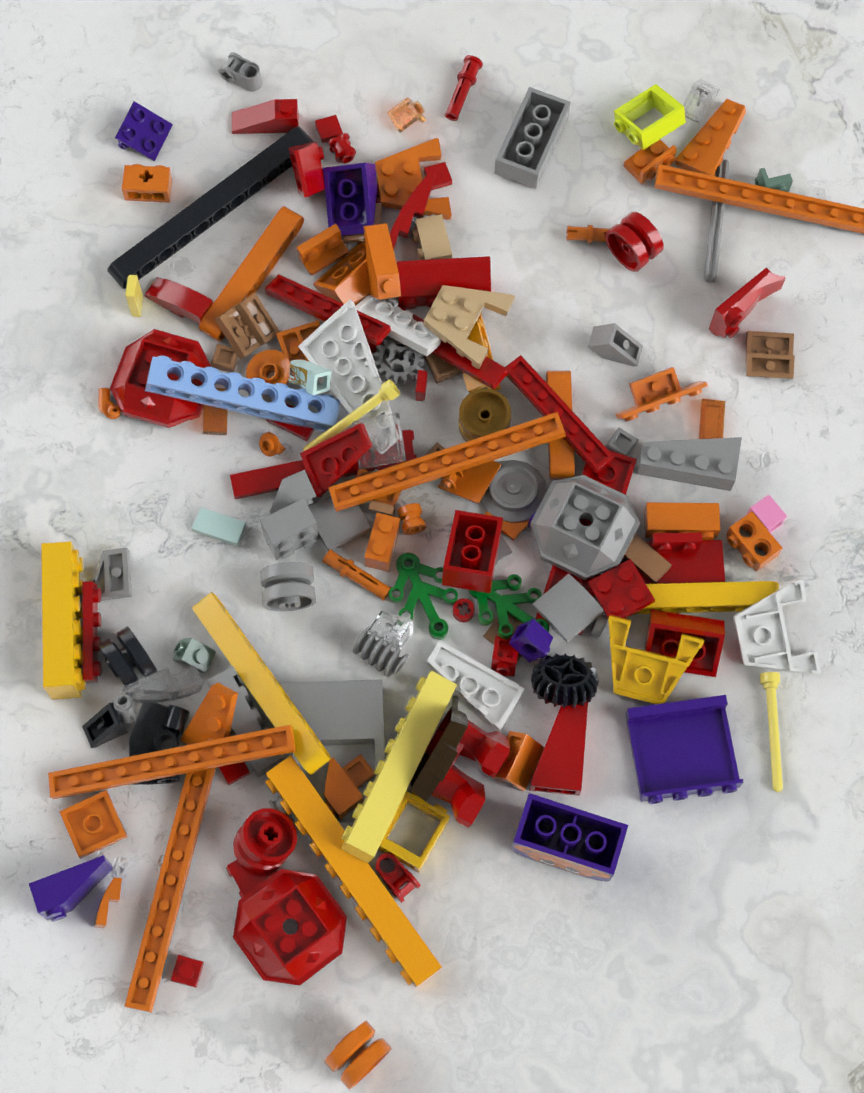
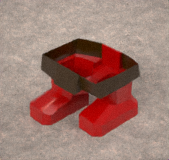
(442, 779)

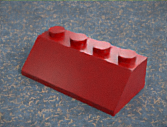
(424, 278)

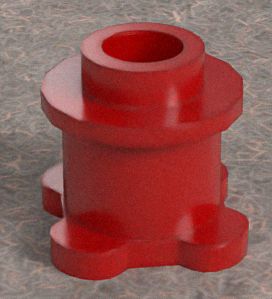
(341, 147)

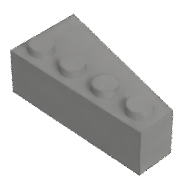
(245, 718)

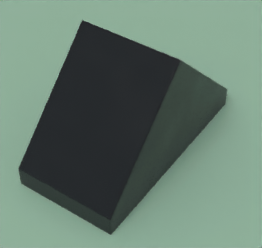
(104, 726)

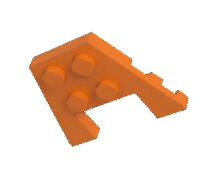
(401, 174)

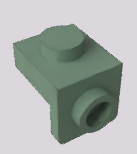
(779, 183)
(194, 654)

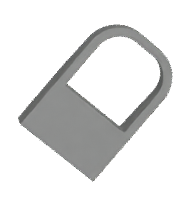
(341, 713)

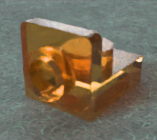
(406, 114)

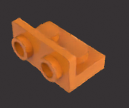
(645, 162)
(322, 250)

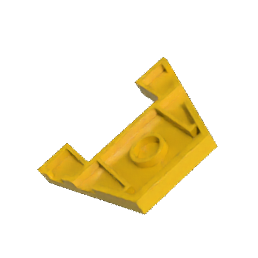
(645, 673)

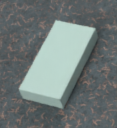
(219, 526)

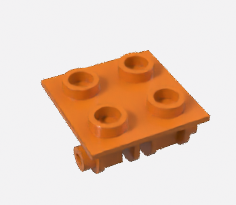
(472, 482)

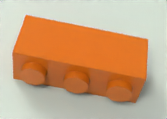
(682, 518)

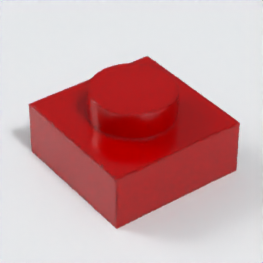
(187, 971)

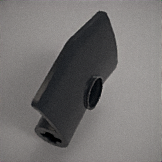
(154, 726)

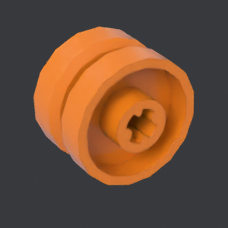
(357, 1054)

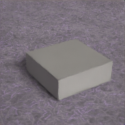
(622, 442)

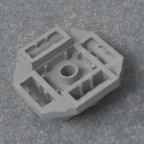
(581, 548)

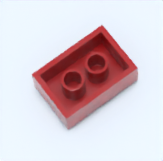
(472, 551)

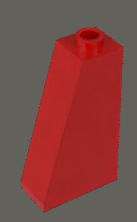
(563, 755)

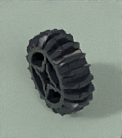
(564, 680)

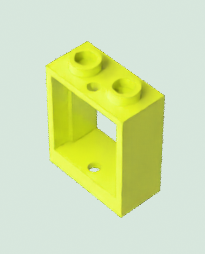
(651, 98)

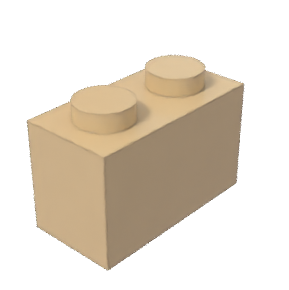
(432, 238)

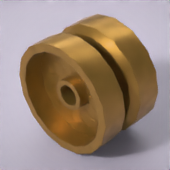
(483, 414)

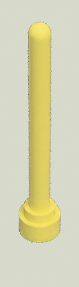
(387, 392)
(770, 683)

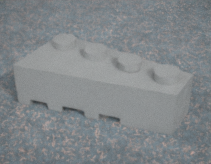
(694, 461)

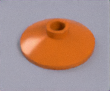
(266, 362)

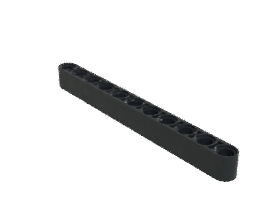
(207, 209)

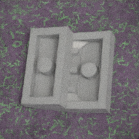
(340, 526)
(568, 608)

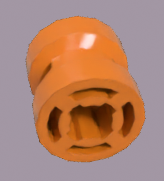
(411, 519)

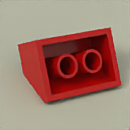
(666, 631)

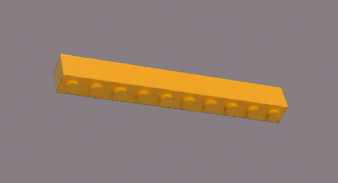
(355, 875)

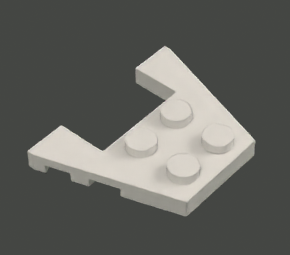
(764, 635)

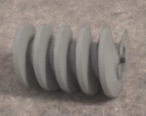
(379, 653)

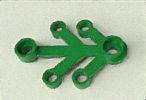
(421, 591)
(505, 604)

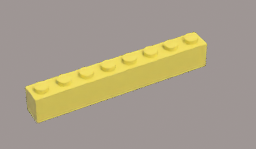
(398, 768)

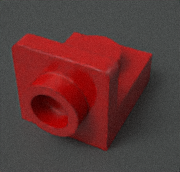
(504, 657)

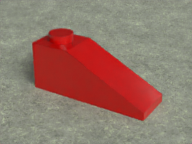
(267, 117)

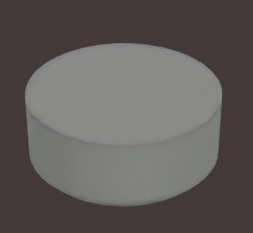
(598, 626)

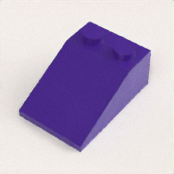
(351, 196)
(66, 889)

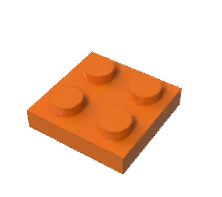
(93, 824)

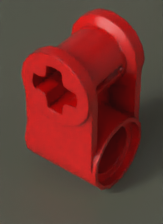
(397, 877)

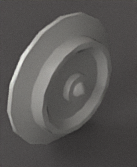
(515, 491)

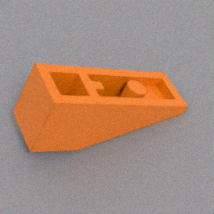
(381, 262)

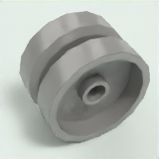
(287, 586)

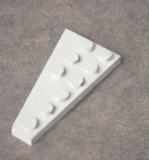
(345, 351)

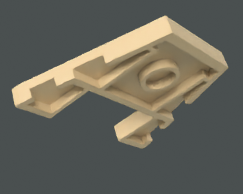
(456, 313)

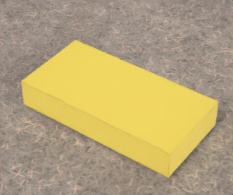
(134, 295)

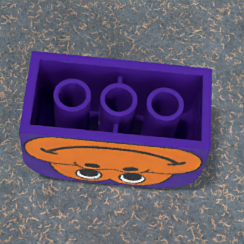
(569, 838)

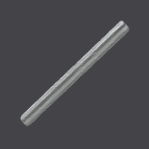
(715, 230)

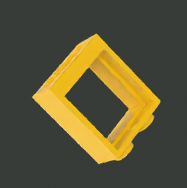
(404, 856)

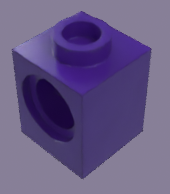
(531, 640)

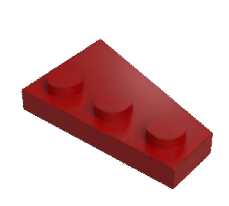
(334, 457)

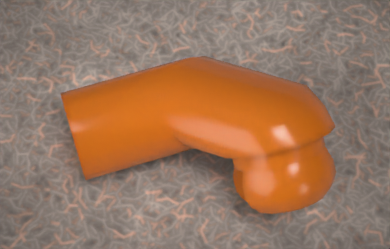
(107, 407)

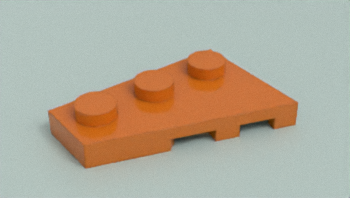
(213, 716)

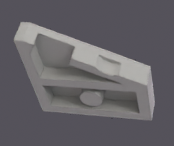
(114, 574)

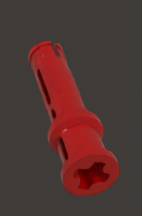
(466, 79)

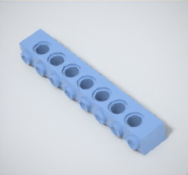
(231, 399)

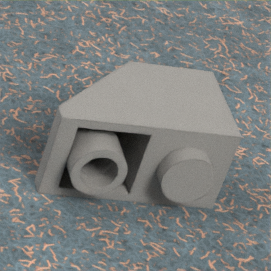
(292, 490)

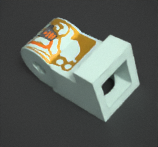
(307, 374)

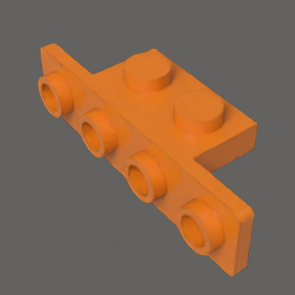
(656, 390)

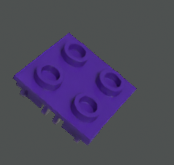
(143, 131)

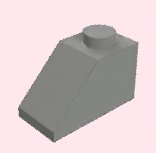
(615, 344)

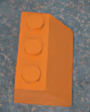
(347, 278)

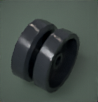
(124, 660)

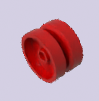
(634, 241)
(265, 841)

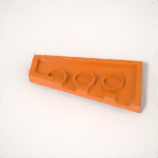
(708, 146)

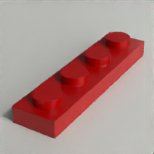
(91, 621)

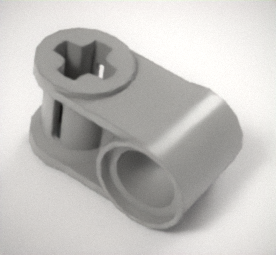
(239, 71)

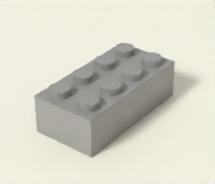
(532, 137)

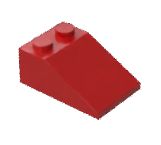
(308, 168)

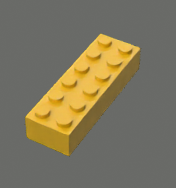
(61, 620)

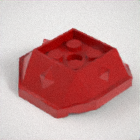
(132, 374)
(261, 933)

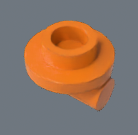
(270, 444)

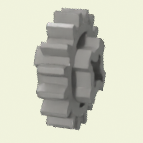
(396, 368)

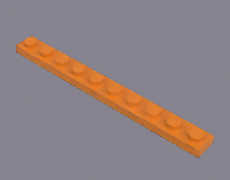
(759, 198)
(447, 461)
(172, 762)
(169, 890)

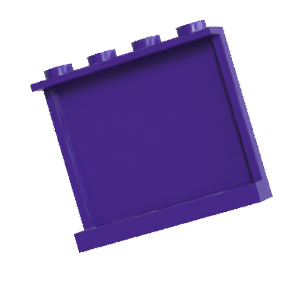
(682, 749)

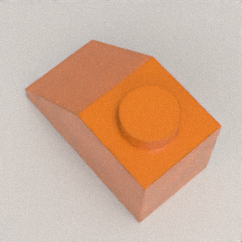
(340, 792)

